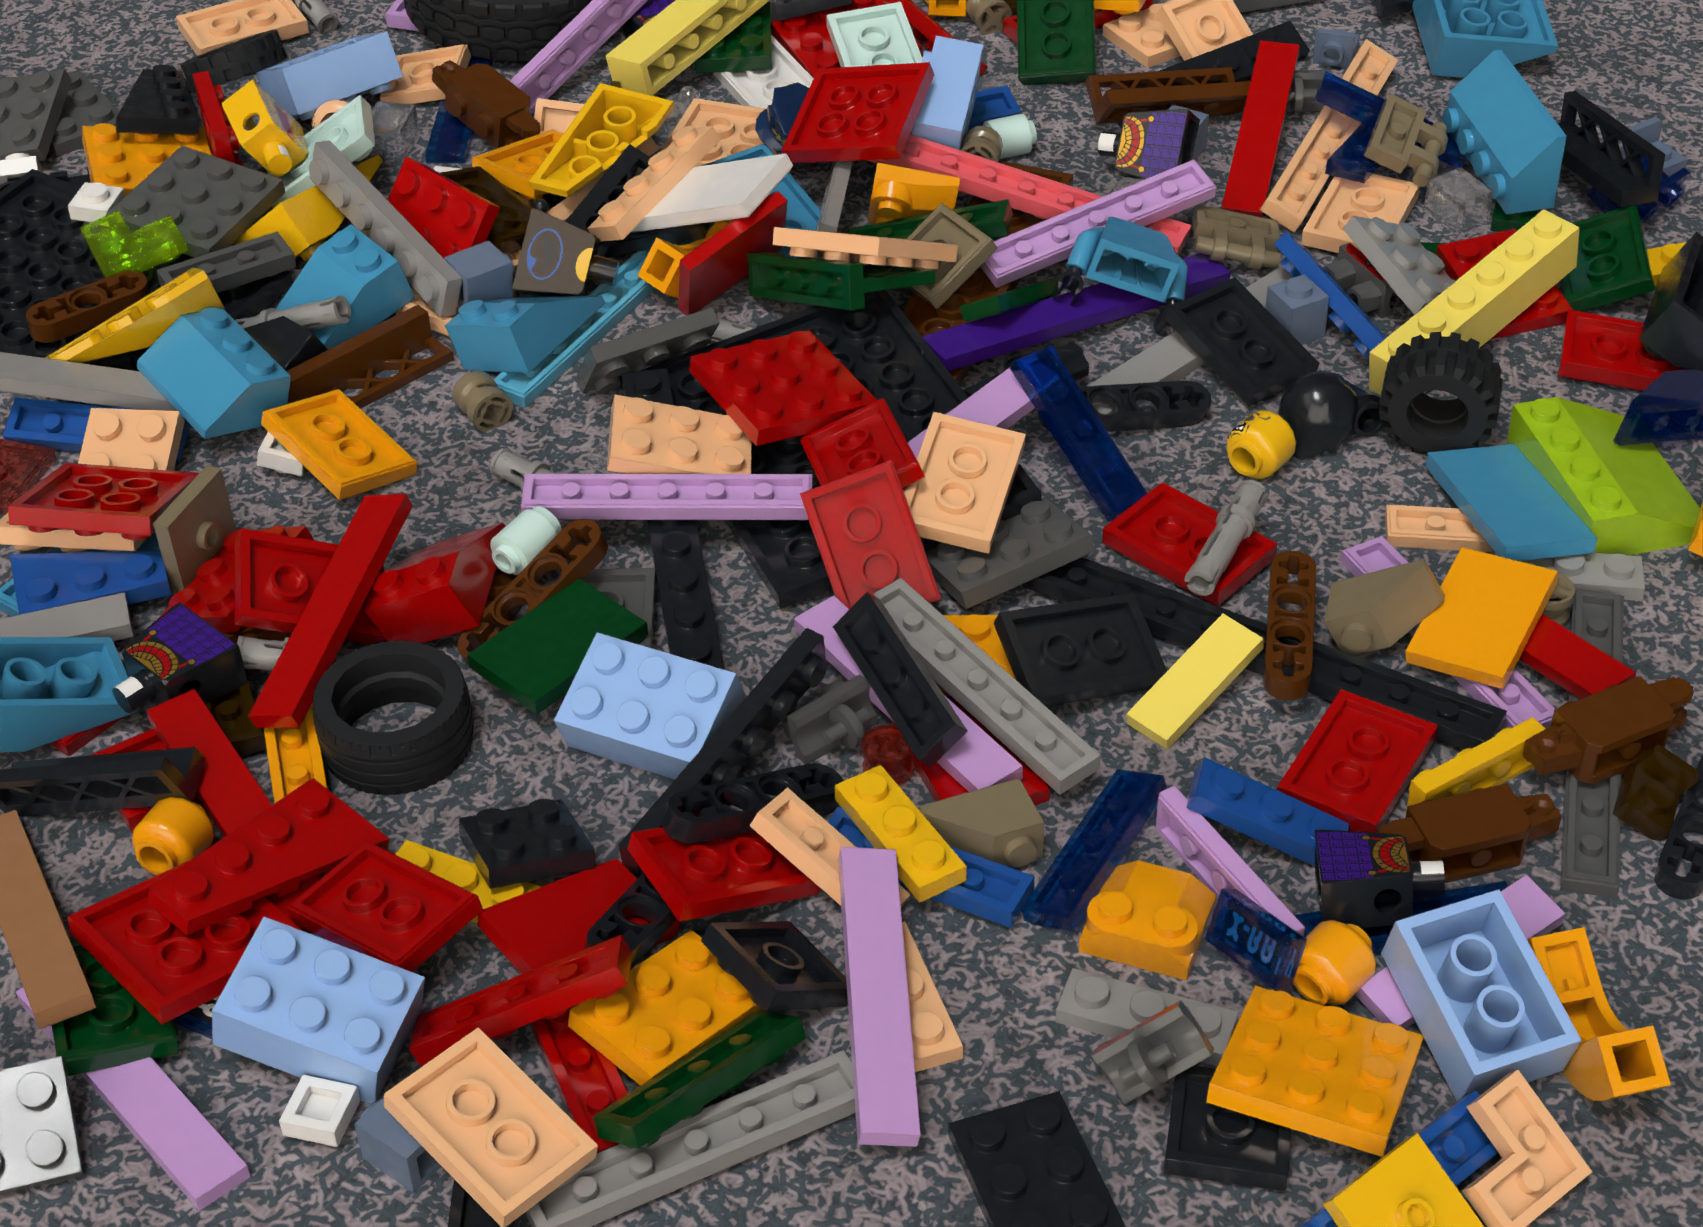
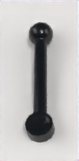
(543, 205)

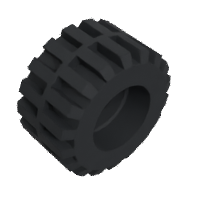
(1443, 366)

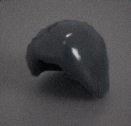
(1319, 412)

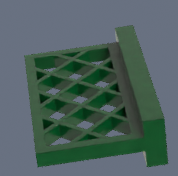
(826, 281)

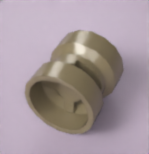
(983, 142)
(482, 400)

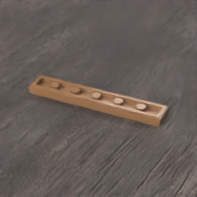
(36, 933)

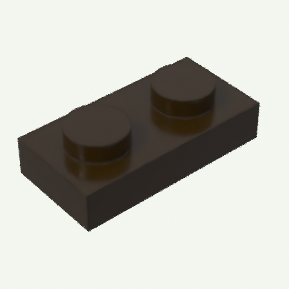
(232, 714)

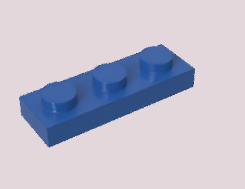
(1258, 810)

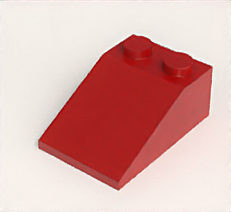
(435, 589)

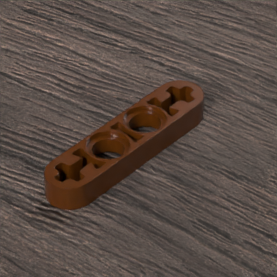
(526, 587)
(1290, 624)

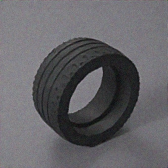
(402, 758)

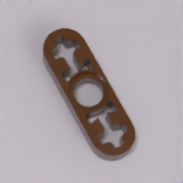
(63, 314)

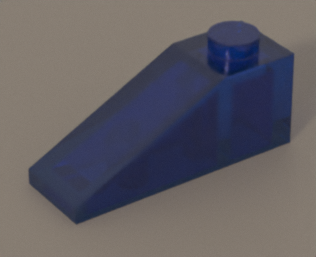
(1665, 410)

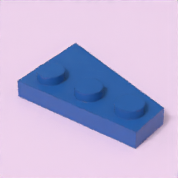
(74, 577)

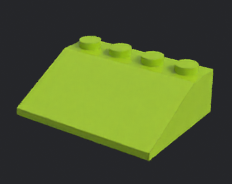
(1616, 490)

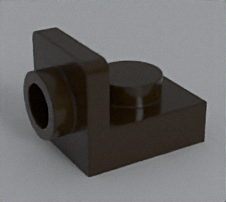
(1652, 791)

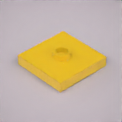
(1402, 1191)

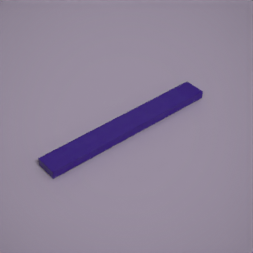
(1057, 318)

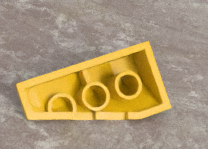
(599, 136)
(305, 218)
(144, 320)

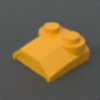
(909, 193)
(1148, 919)

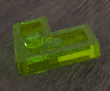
(122, 250)

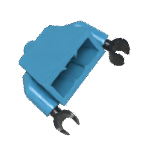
(1127, 259)

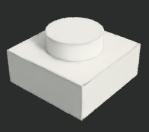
(17, 165)
(94, 201)
(277, 457)
(320, 1110)

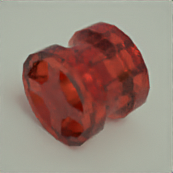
(888, 748)

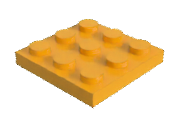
(130, 157)
(1316, 1070)

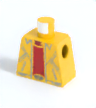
(277, 138)

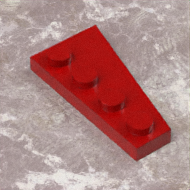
(265, 856)

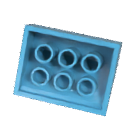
(1464, 32)

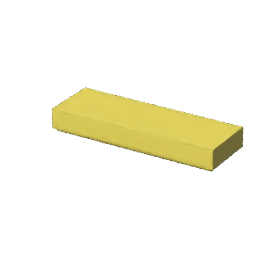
(1194, 681)

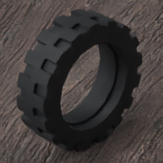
(237, 59)

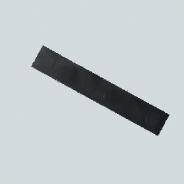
(1240, 54)
(745, 730)

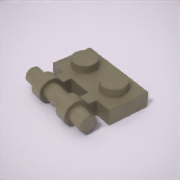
(1395, 136)
(1235, 237)

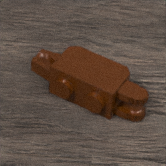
(486, 102)
(1609, 729)
(1475, 829)

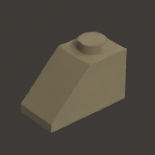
(1381, 606)
(991, 823)

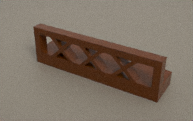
(1211, 99)
(369, 353)

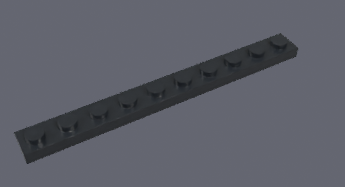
(678, 558)
(1184, 619)

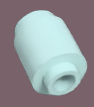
(1016, 134)
(523, 539)

